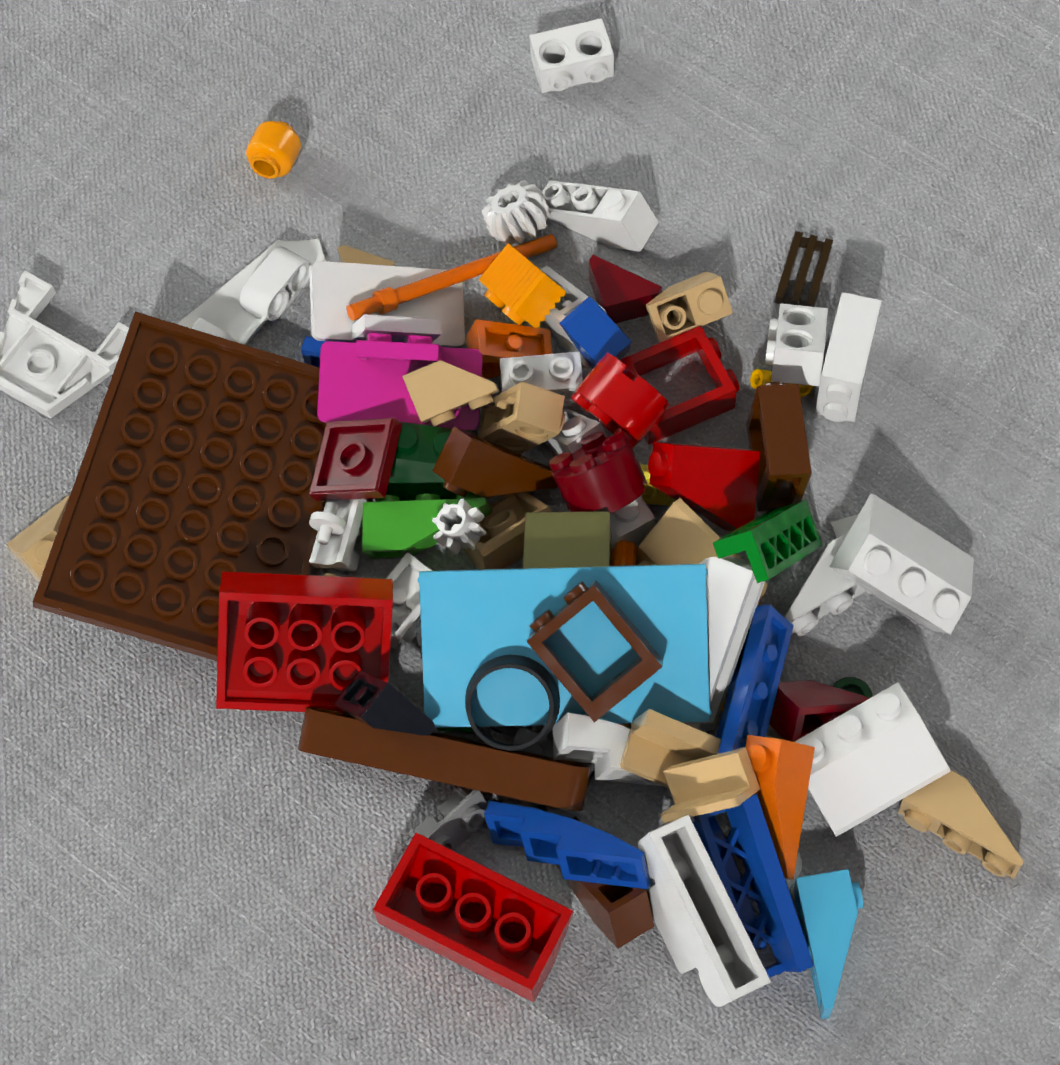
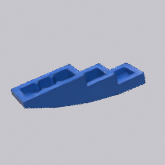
(578, 848)

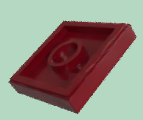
(355, 459)

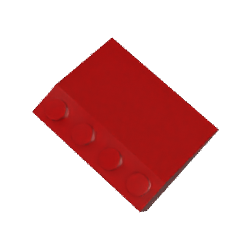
(299, 638)

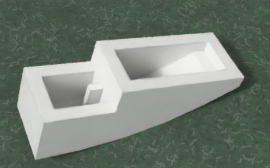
(600, 743)

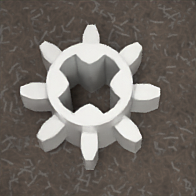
(459, 526)

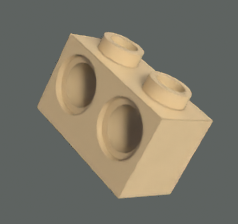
(522, 417)

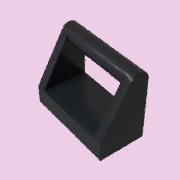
(382, 706)

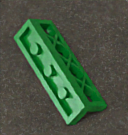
(773, 540)

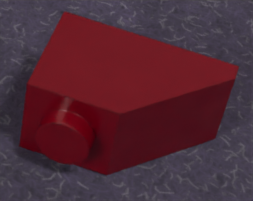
(807, 706)

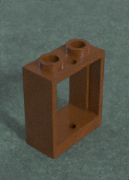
(779, 432)
(624, 682)

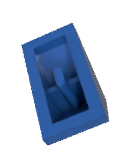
(595, 333)

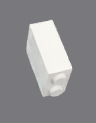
(847, 357)

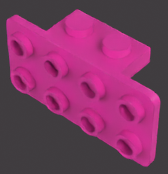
(367, 379)

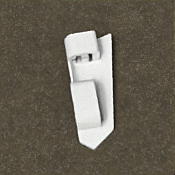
(257, 292)

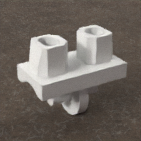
(337, 534)

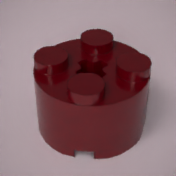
(599, 474)

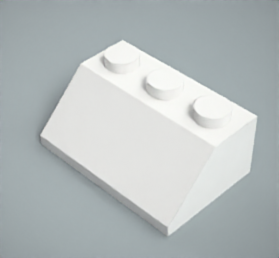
(906, 566)
(871, 759)

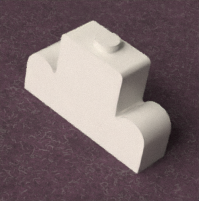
(730, 609)
(698, 914)

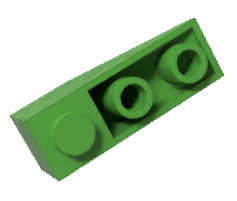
(406, 526)

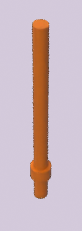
(389, 299)

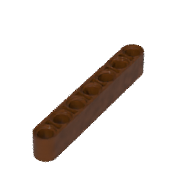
(446, 760)

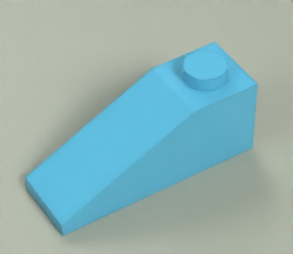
(827, 917)

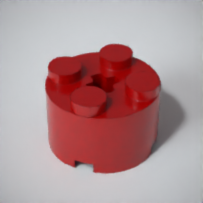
(620, 399)

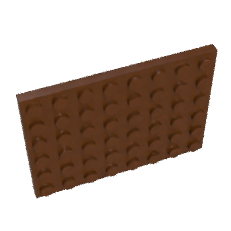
(186, 476)

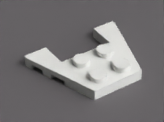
(44, 365)

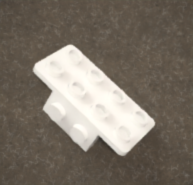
(341, 284)

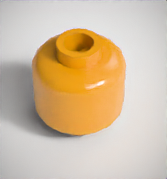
(273, 149)

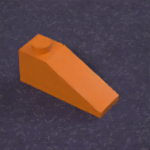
(783, 779)

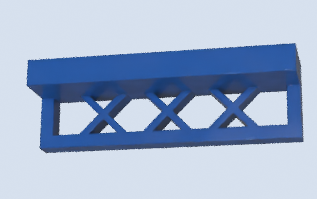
(755, 679)
(766, 880)

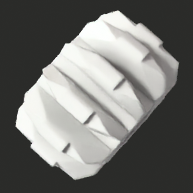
(516, 212)

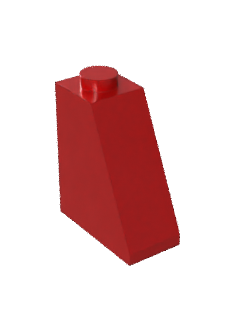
(709, 479)

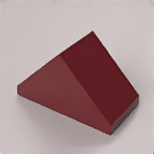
(620, 291)

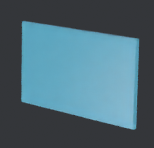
(488, 615)

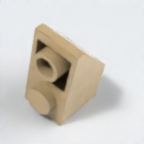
(689, 305)
(445, 388)

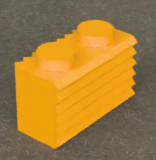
(521, 287)

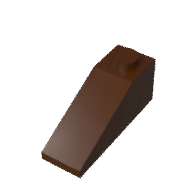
(487, 468)
(616, 910)

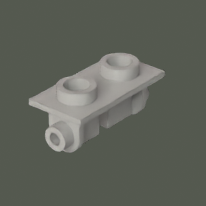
(462, 816)

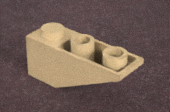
(963, 821)

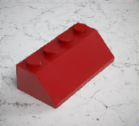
(474, 916)

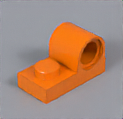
(506, 340)

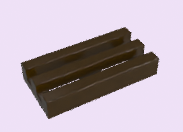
(810, 244)

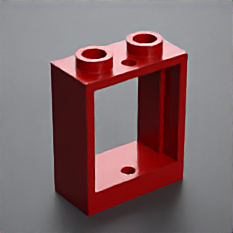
(698, 408)

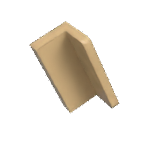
(660, 742)
(710, 784)

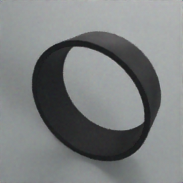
(525, 664)

